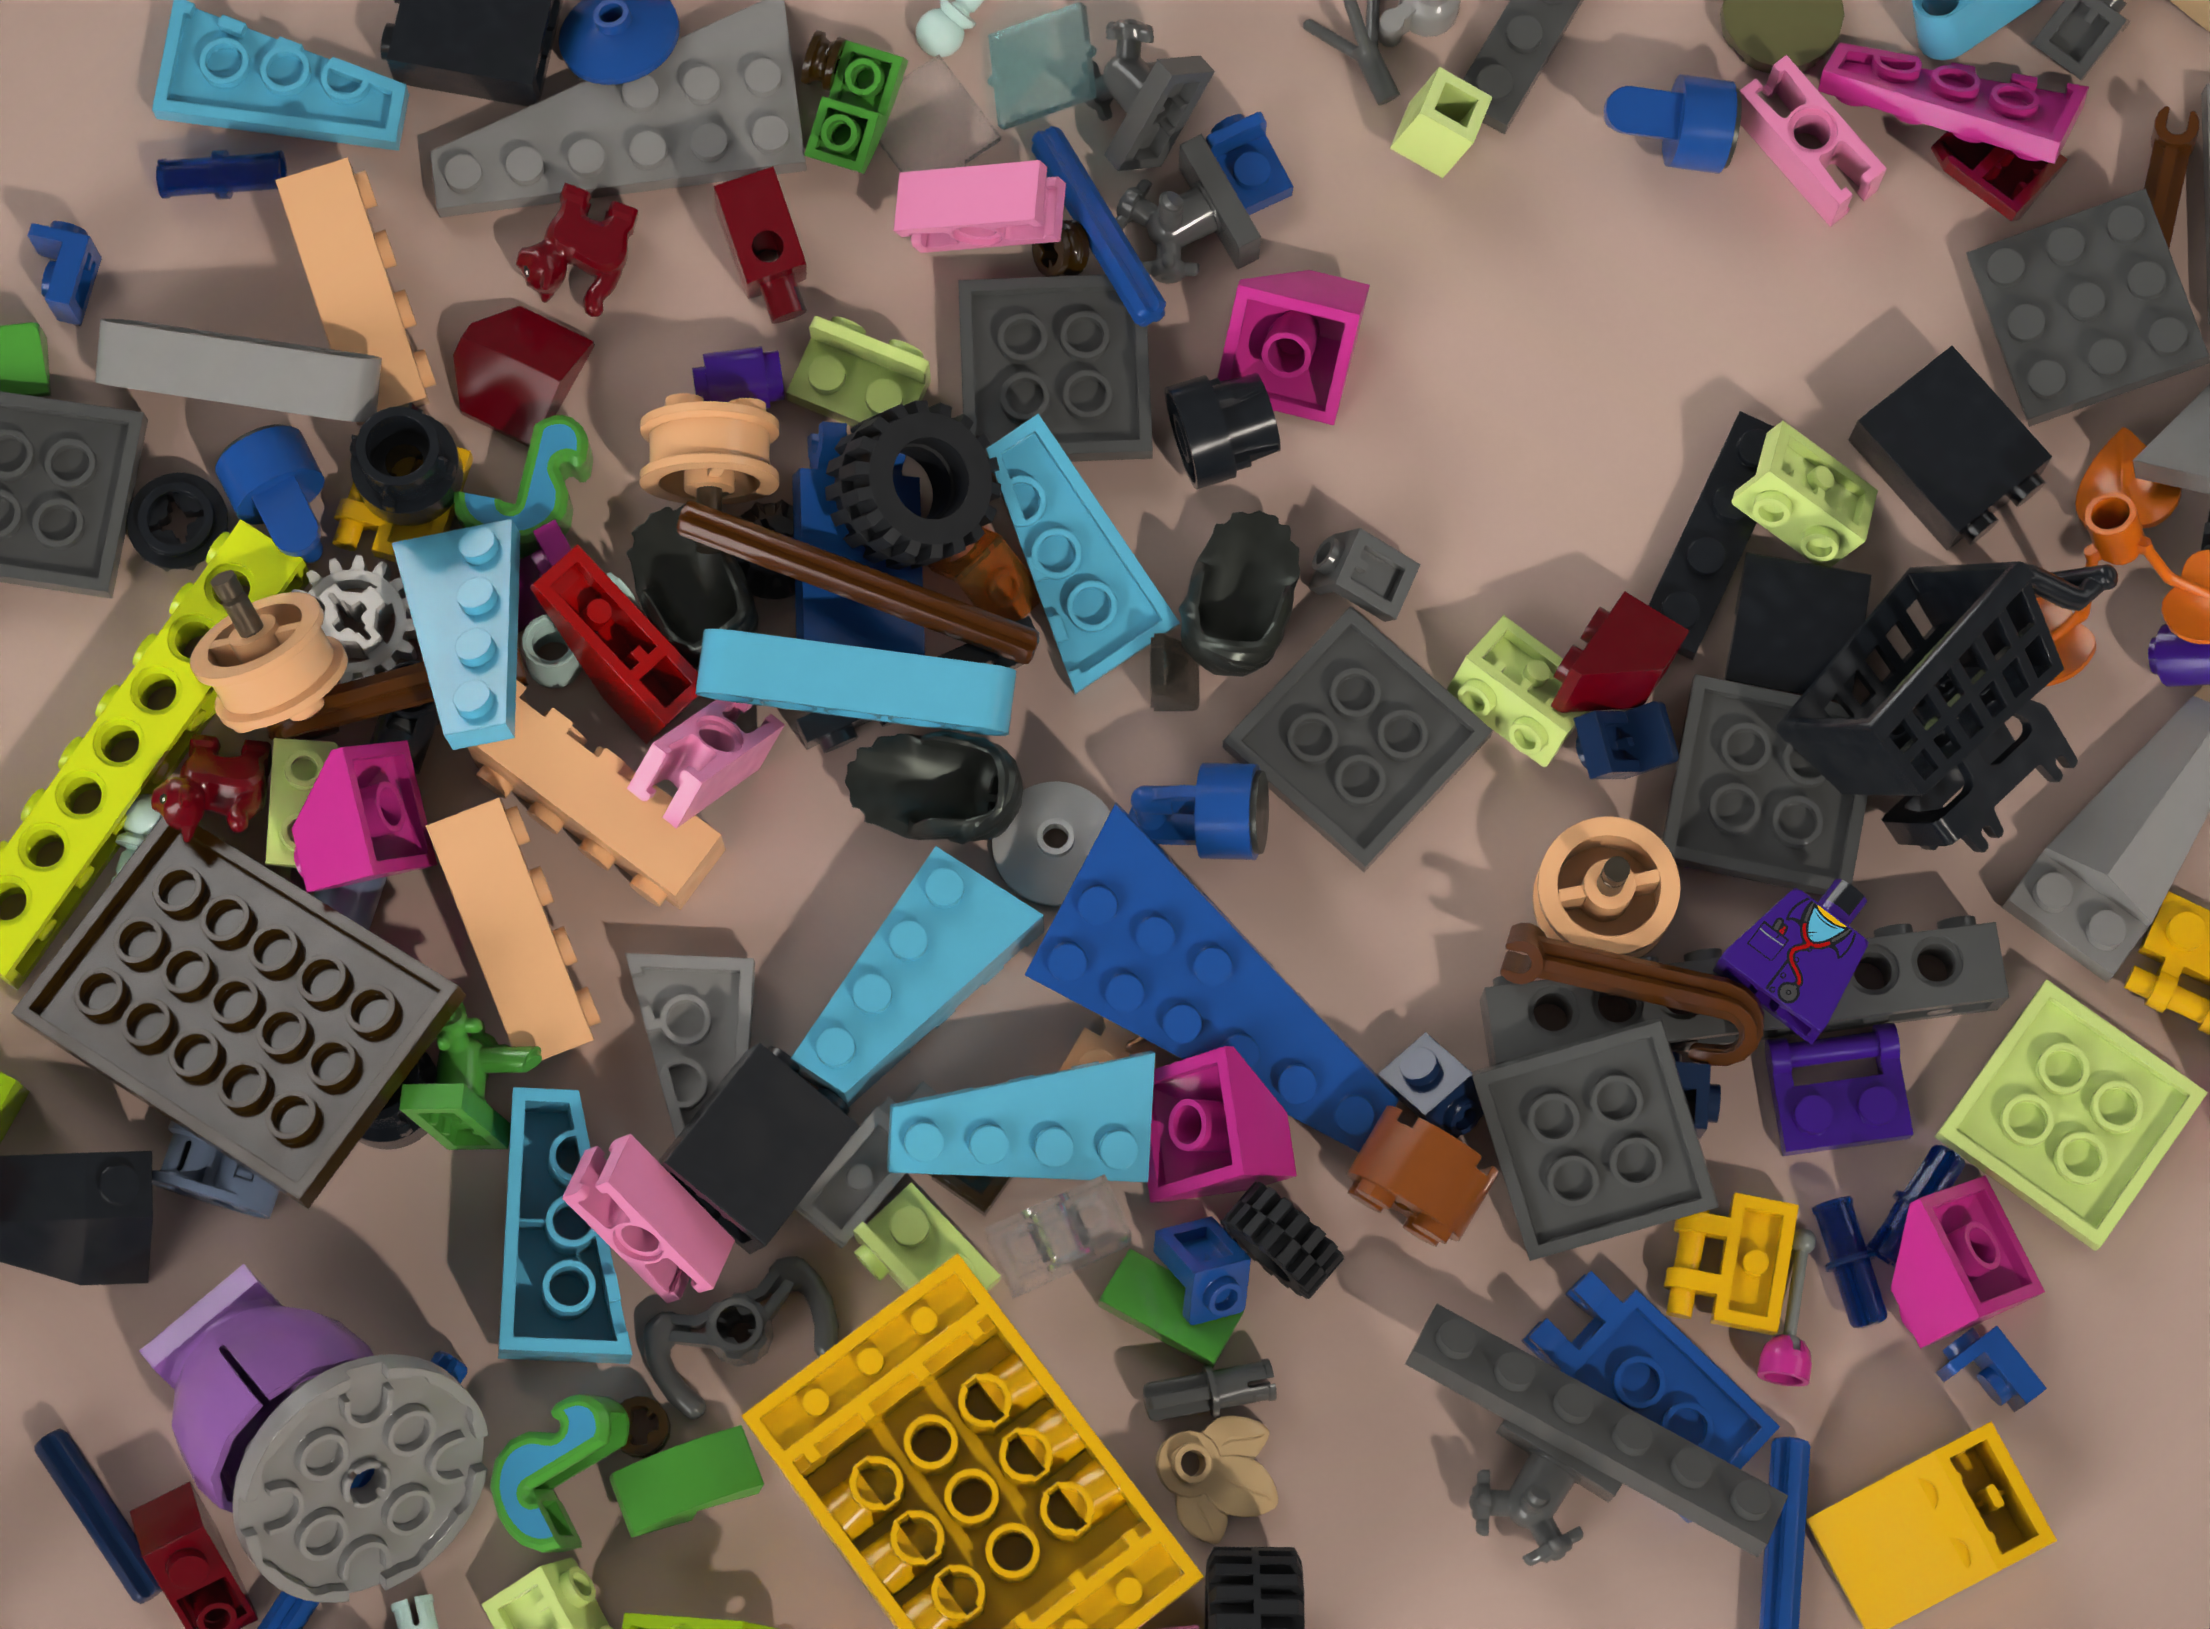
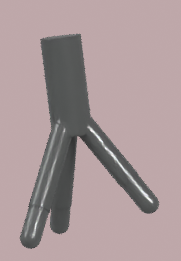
(1366, 52)

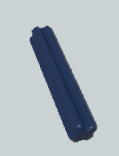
(97, 1513)

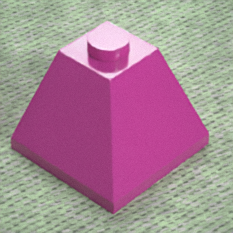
(1297, 337)
(362, 819)
(1215, 1129)
(1959, 1263)

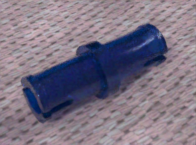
(220, 174)

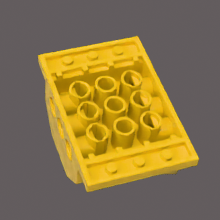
(966, 1474)

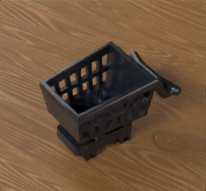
(1996, 660)

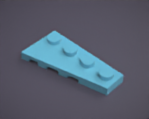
(247, 81)
(1082, 568)
(466, 624)
(1033, 1126)

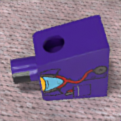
(1800, 956)

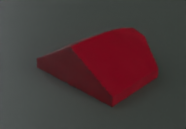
(1996, 173)
(517, 370)

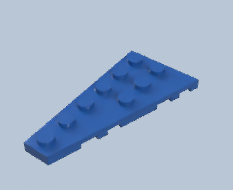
(1179, 973)

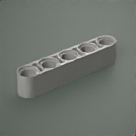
(238, 370)

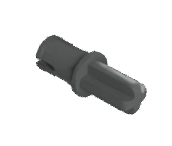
(1208, 1391)

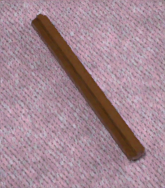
(858, 582)

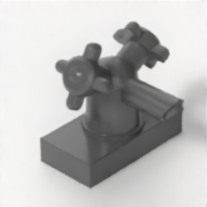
(1153, 95)
(1187, 217)
(1538, 1493)

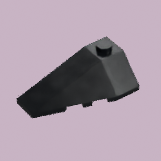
(78, 1215)

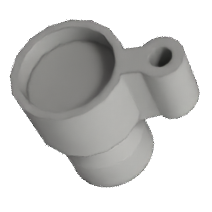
(1420, 17)

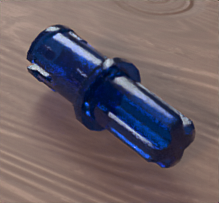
(1936, 1173)
(1850, 1262)

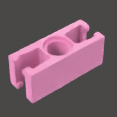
(1814, 116)
(980, 206)
(704, 758)
(648, 1218)

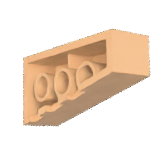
(351, 279)
(592, 802)
(511, 930)

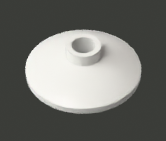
(1024, 859)

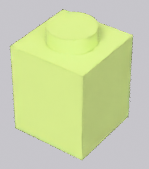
(1441, 122)

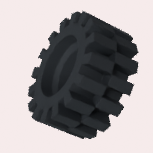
(1282, 1240)

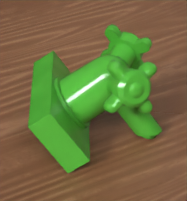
(455, 1105)

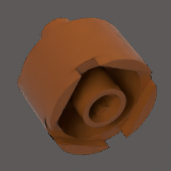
(1421, 1176)

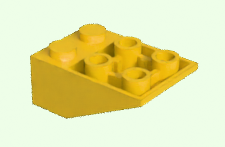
(1931, 1529)

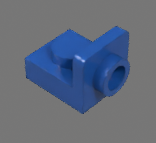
(1249, 161)
(71, 278)
(1208, 1266)
(2003, 1370)

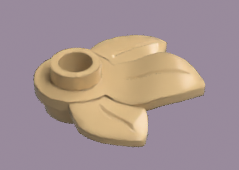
(1226, 1479)

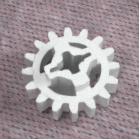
(370, 607)

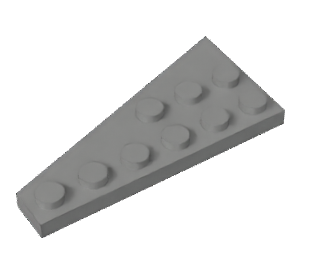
(701, 117)

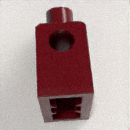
(758, 221)

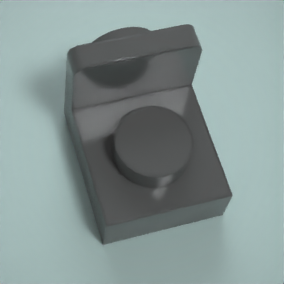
(2081, 33)
(1364, 572)

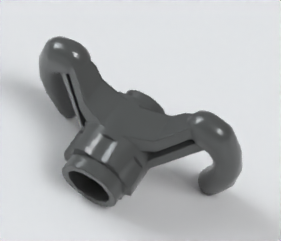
(670, 1328)

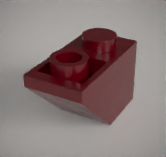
(1622, 660)
(191, 1561)

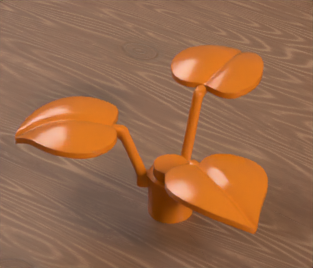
(2115, 511)

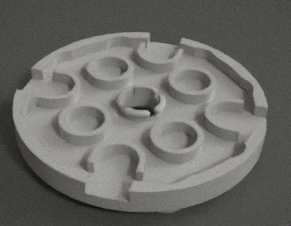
(368, 1413)

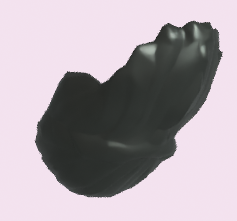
(687, 589)
(1240, 595)
(936, 786)

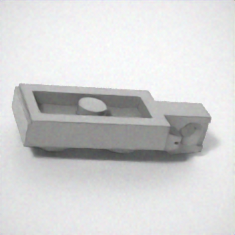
(856, 1177)

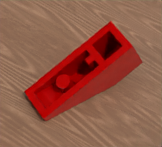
(616, 645)

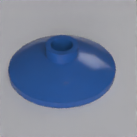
(618, 39)

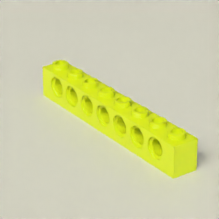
(122, 714)

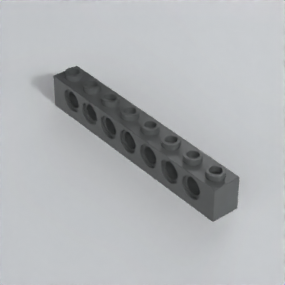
(1967, 949)

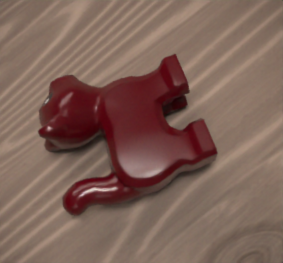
(577, 240)
(215, 784)

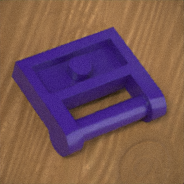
(1843, 1110)

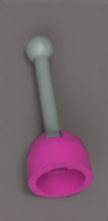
(1785, 1357)

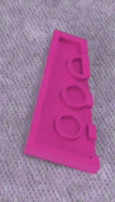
(1955, 99)

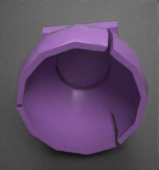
(233, 1366)

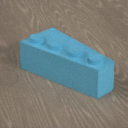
(922, 963)
(556, 1270)

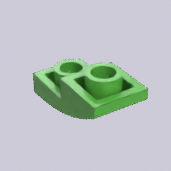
(857, 107)
(686, 1479)

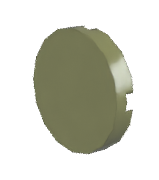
(1776, 28)

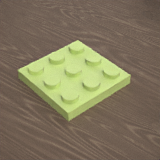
(2071, 1115)

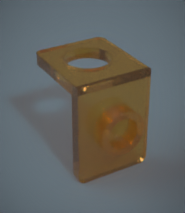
(992, 577)

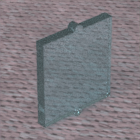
(1042, 66)

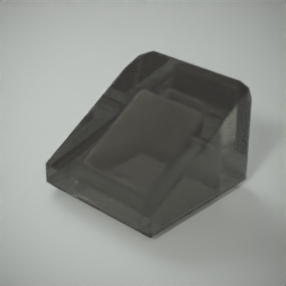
(1172, 676)

